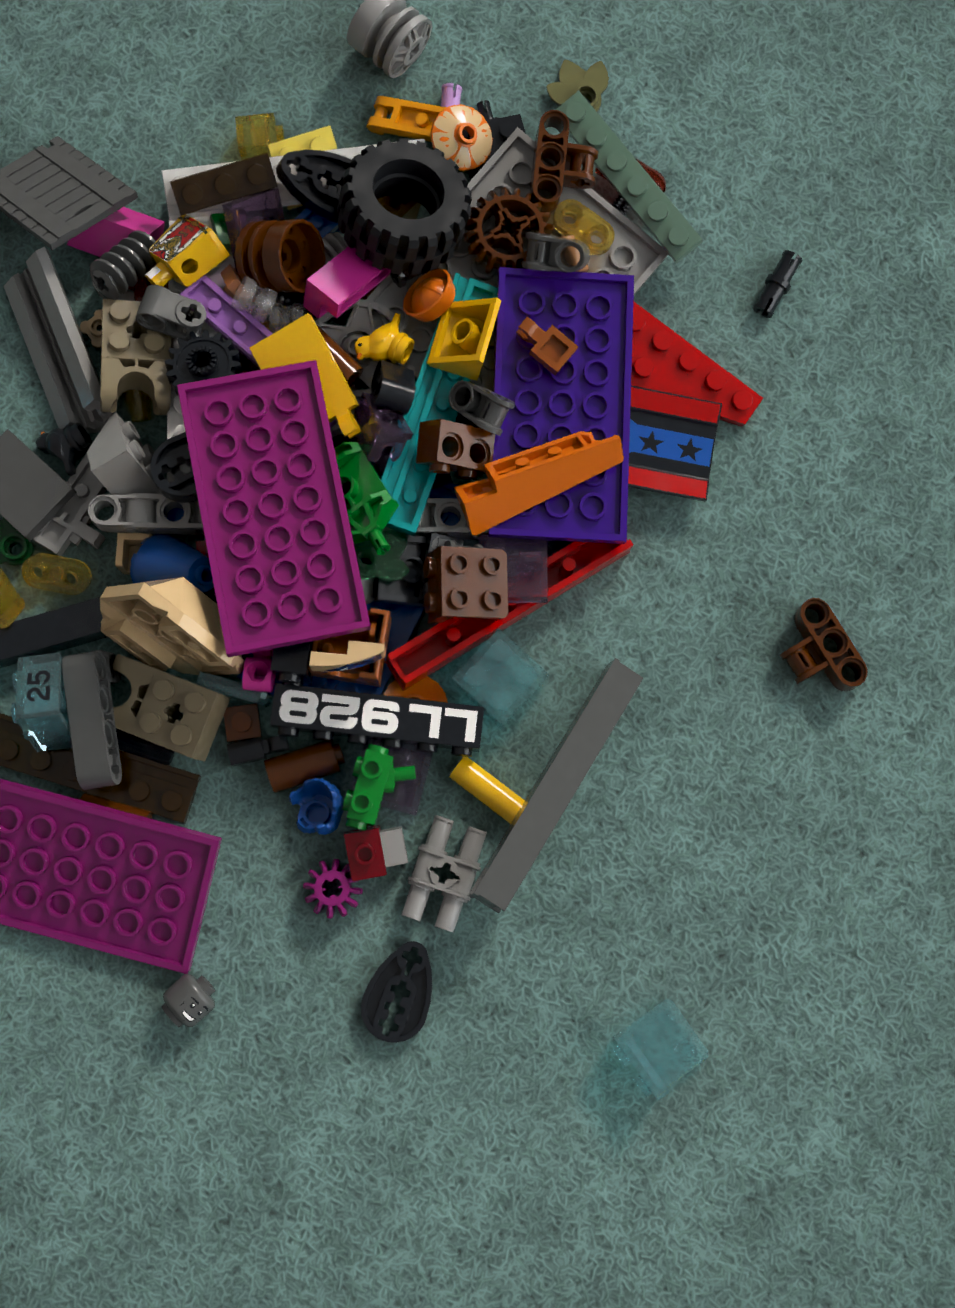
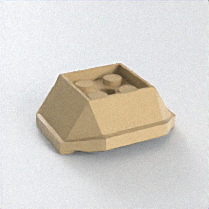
(168, 626)

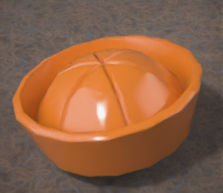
(430, 296)

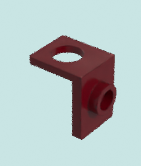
(365, 853)

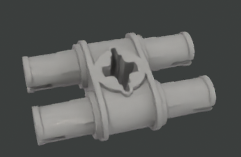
(455, 891)

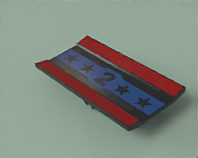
(671, 443)

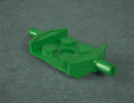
(368, 500)

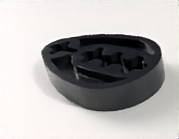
(307, 185)
(168, 458)
(379, 992)

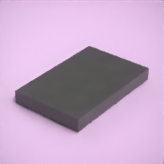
(28, 487)

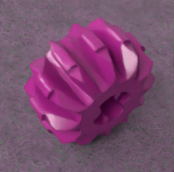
(333, 900)

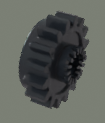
(201, 352)

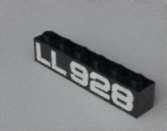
(377, 718)

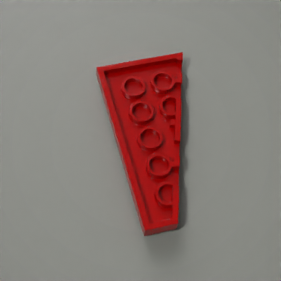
(675, 366)

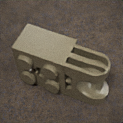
(132, 358)
(155, 708)

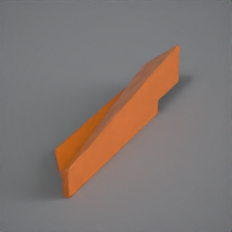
(534, 477)

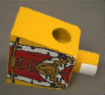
(185, 253)

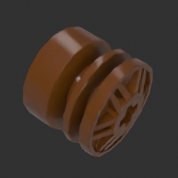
(280, 253)

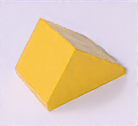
(464, 337)

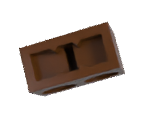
(454, 448)

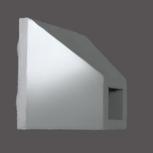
(121, 459)

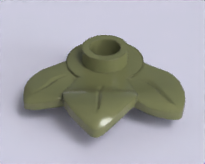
(574, 78)

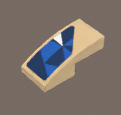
(357, 655)

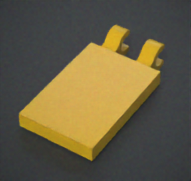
(301, 343)

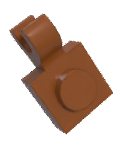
(550, 347)

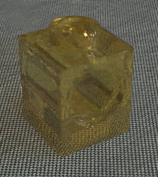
(256, 132)

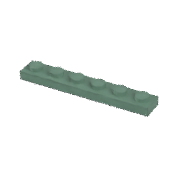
(630, 179)

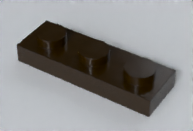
(223, 183)

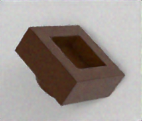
(242, 722)

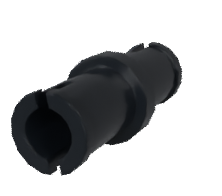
(777, 284)

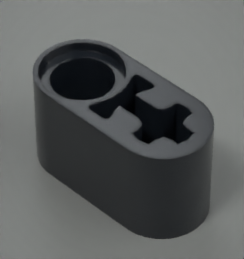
(393, 387)

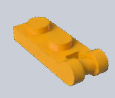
(407, 118)

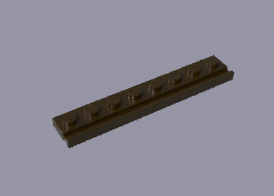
(143, 783)

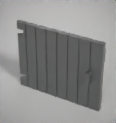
(59, 192)

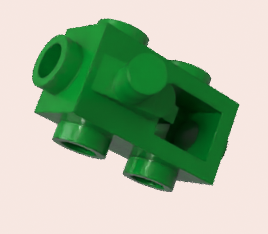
(375, 778)

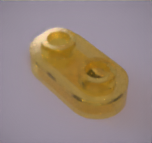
(586, 225)
(55, 573)

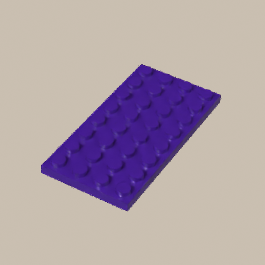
(584, 396)

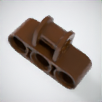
(567, 158)
(810, 655)

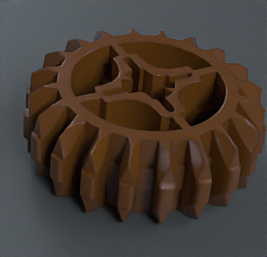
(500, 207)

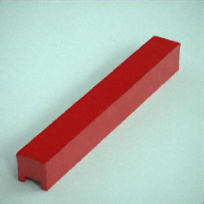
(459, 635)

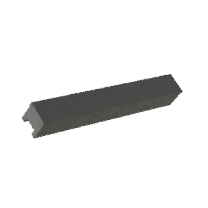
(555, 787)

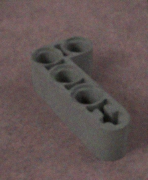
(92, 718)

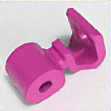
(257, 672)

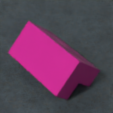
(113, 229)
(341, 283)

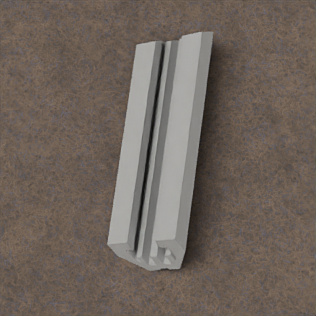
(56, 344)

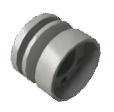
(389, 34)

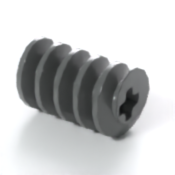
(123, 265)

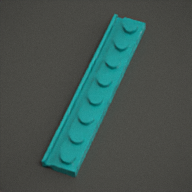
(403, 478)

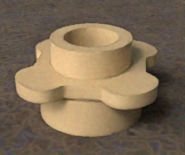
(90, 328)

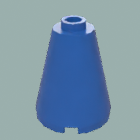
(170, 557)

